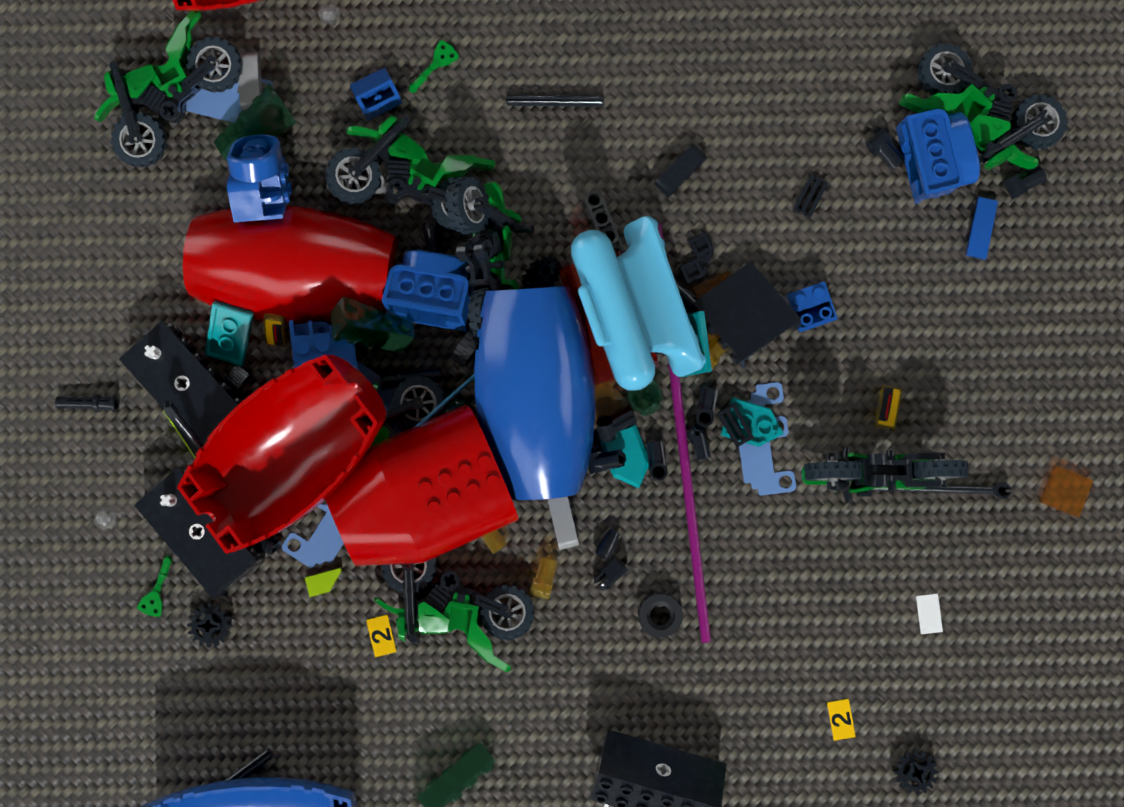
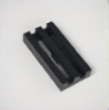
(818, 181)
(728, 429)

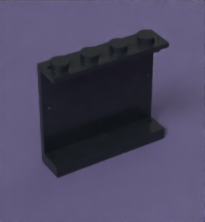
(746, 313)

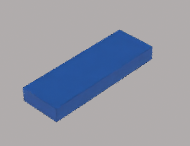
(981, 228)

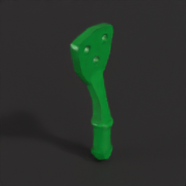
(437, 62)
(155, 593)

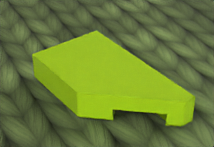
(322, 582)

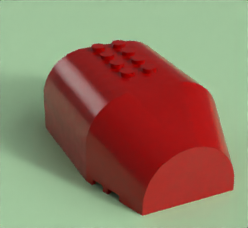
(422, 493)

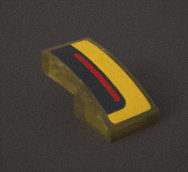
(275, 330)
(888, 407)

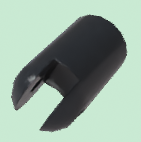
(698, 442)
(612, 572)

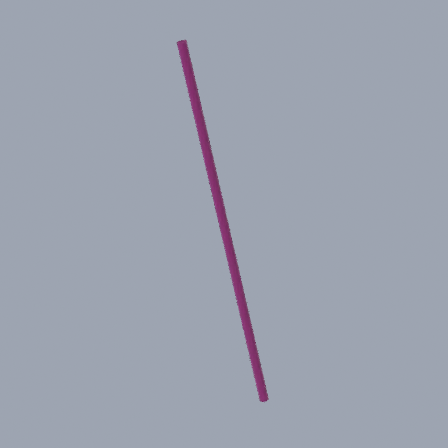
(689, 501)

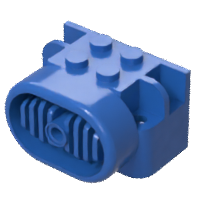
(938, 153)
(257, 179)
(429, 290)
(315, 340)

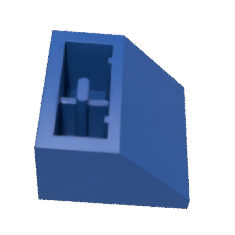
(376, 94)
(812, 306)

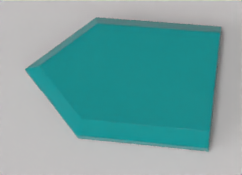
(758, 419)
(636, 456)

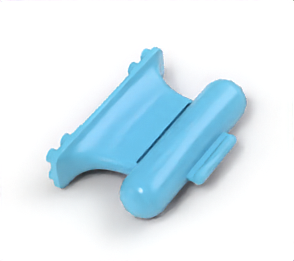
(635, 304)

